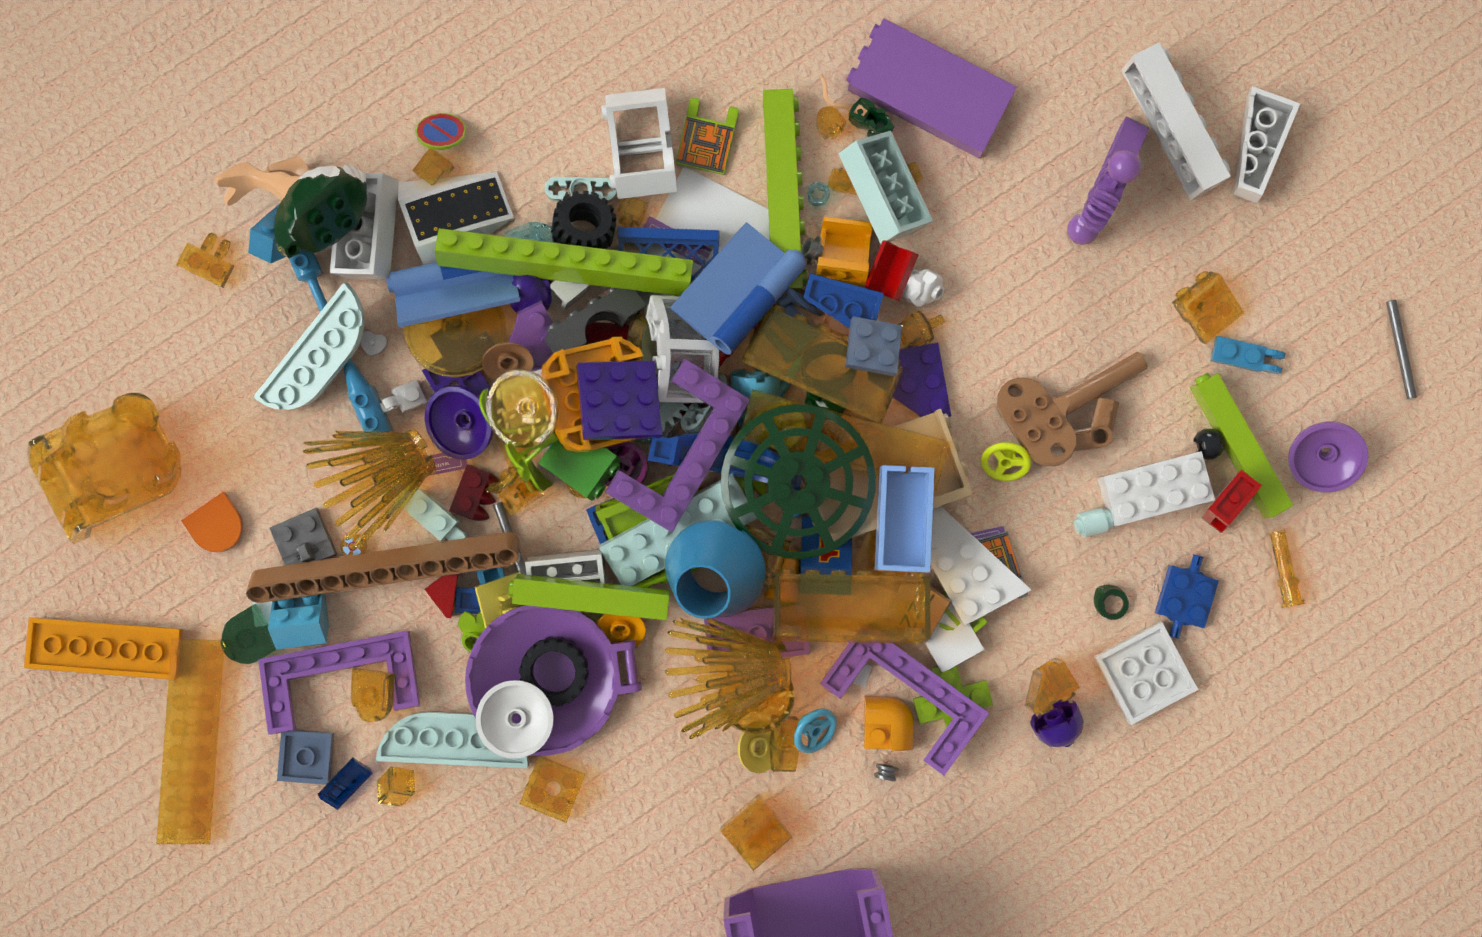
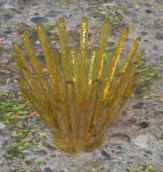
(396, 466)
(754, 665)

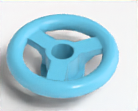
(813, 728)

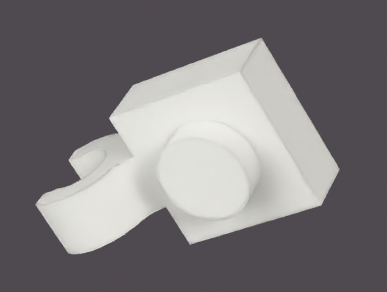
(405, 396)

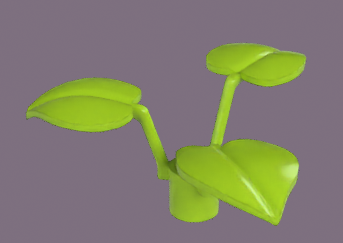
(526, 468)

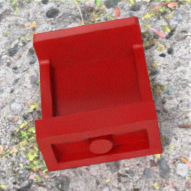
(1231, 501)

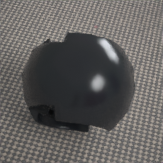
(1209, 443)

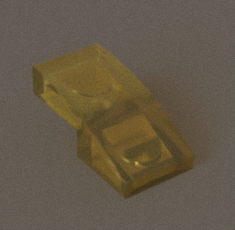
(782, 747)

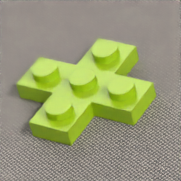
(977, 692)

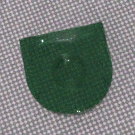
(247, 637)

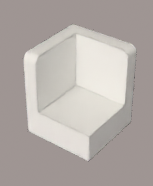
(568, 292)

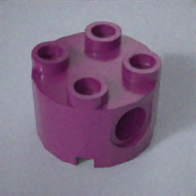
(633, 461)

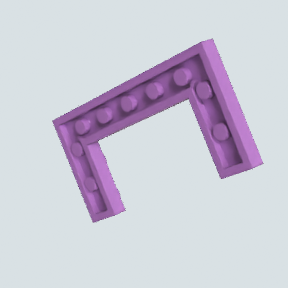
(726, 411)
(279, 669)
(965, 713)

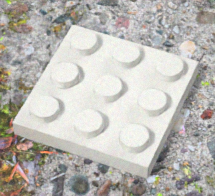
(1145, 673)

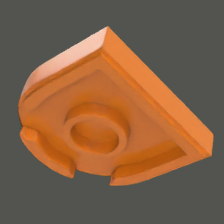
(215, 524)

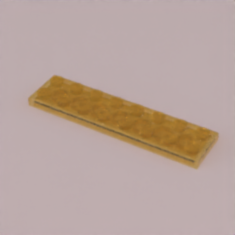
(885, 442)
(190, 741)

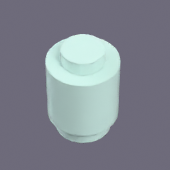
(1093, 522)

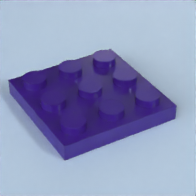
(619, 400)

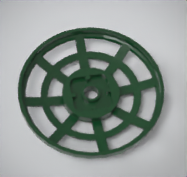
(798, 463)

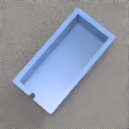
(904, 518)

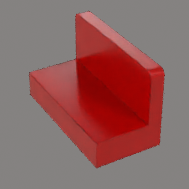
(891, 270)

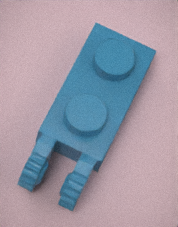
(1244, 355)

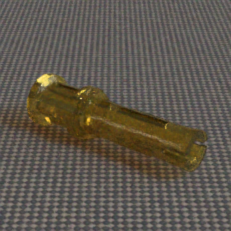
(1288, 582)

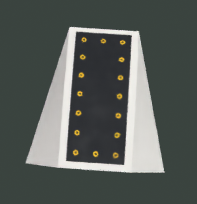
(453, 203)

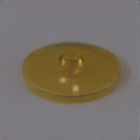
(456, 343)

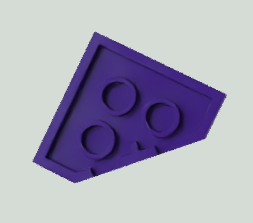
(922, 380)

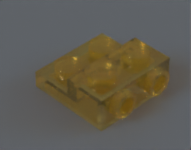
(1207, 305)

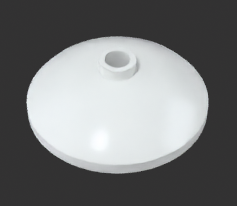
(499, 730)

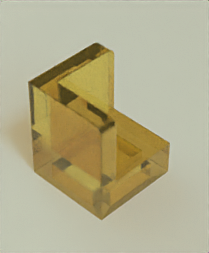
(432, 166)
(396, 786)

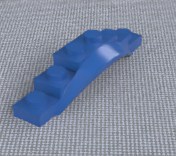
(674, 450)

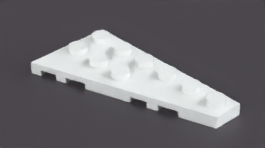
(969, 571)

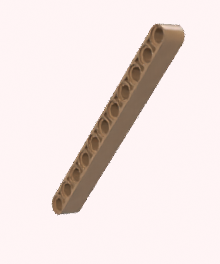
(383, 567)

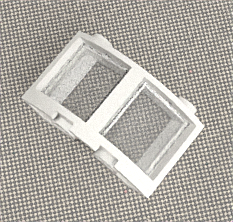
(677, 342)

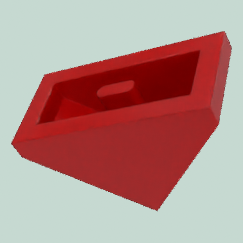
(443, 593)

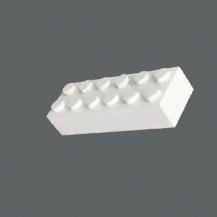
(1175, 121)

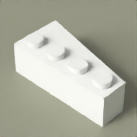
(1262, 138)

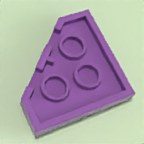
(531, 332)

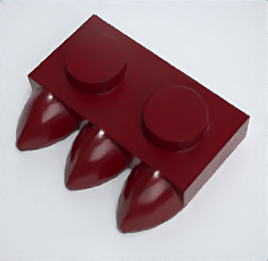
(472, 493)

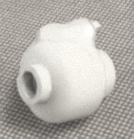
(923, 287)

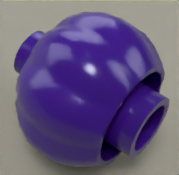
(531, 291)

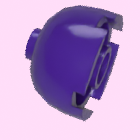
(1060, 725)

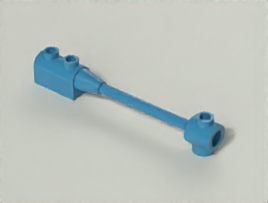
(361, 394)

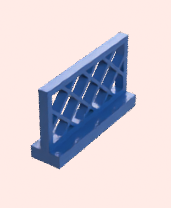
(671, 236)

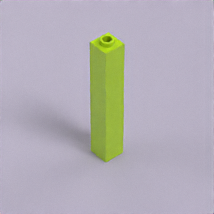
(1240, 443)
(589, 596)

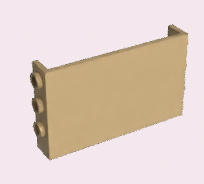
(951, 487)

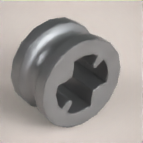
(886, 772)

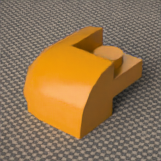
(887, 724)

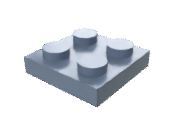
(873, 346)
(305, 757)

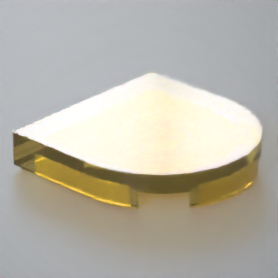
(372, 693)

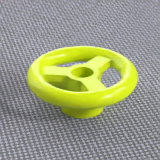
(1006, 456)

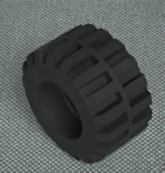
(586, 208)

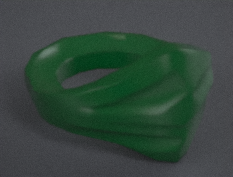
(1102, 593)

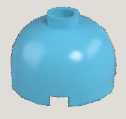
(758, 380)

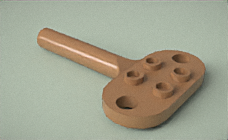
(1042, 421)

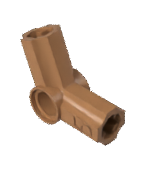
(1103, 420)

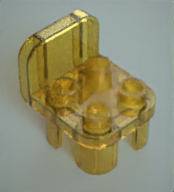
(105, 464)

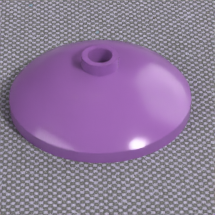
(1330, 469)

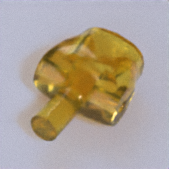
(918, 330)

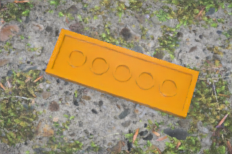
(99, 647)

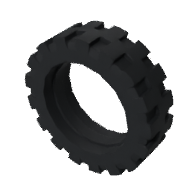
(574, 654)

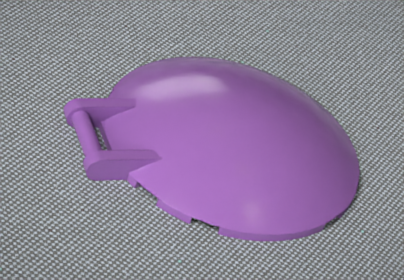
(507, 639)

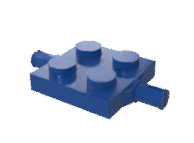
(1186, 596)

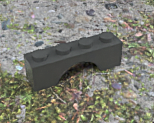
(619, 307)

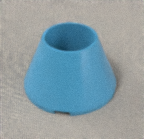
(726, 552)

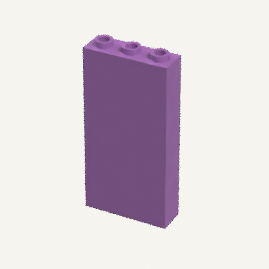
(930, 87)

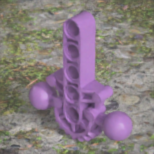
(1119, 168)

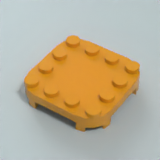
(561, 374)

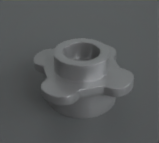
(812, 249)

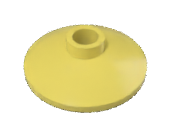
(756, 759)

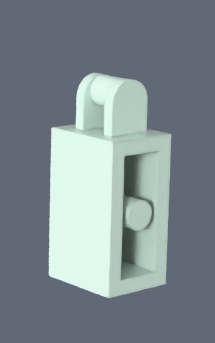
(434, 517)

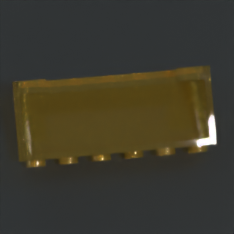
(816, 363)
(851, 607)

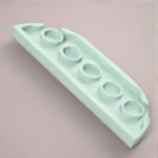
(317, 354)
(440, 740)

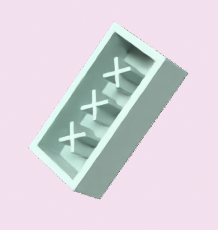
(885, 186)

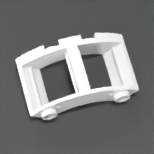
(642, 182)

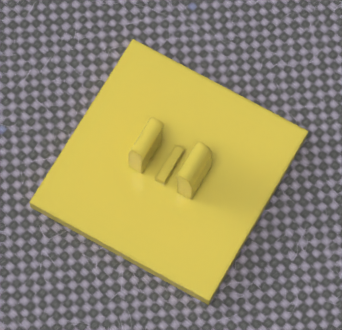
(494, 598)

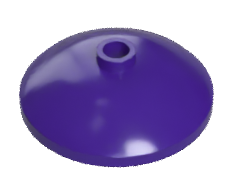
(448, 424)

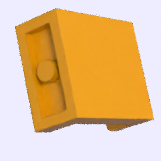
(845, 250)

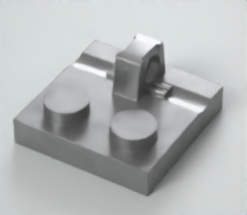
(303, 538)

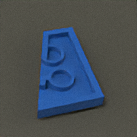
(842, 299)

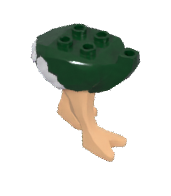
(315, 204)

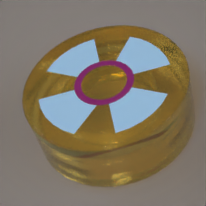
(347, 546)

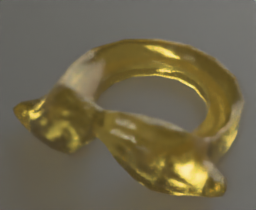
(507, 477)

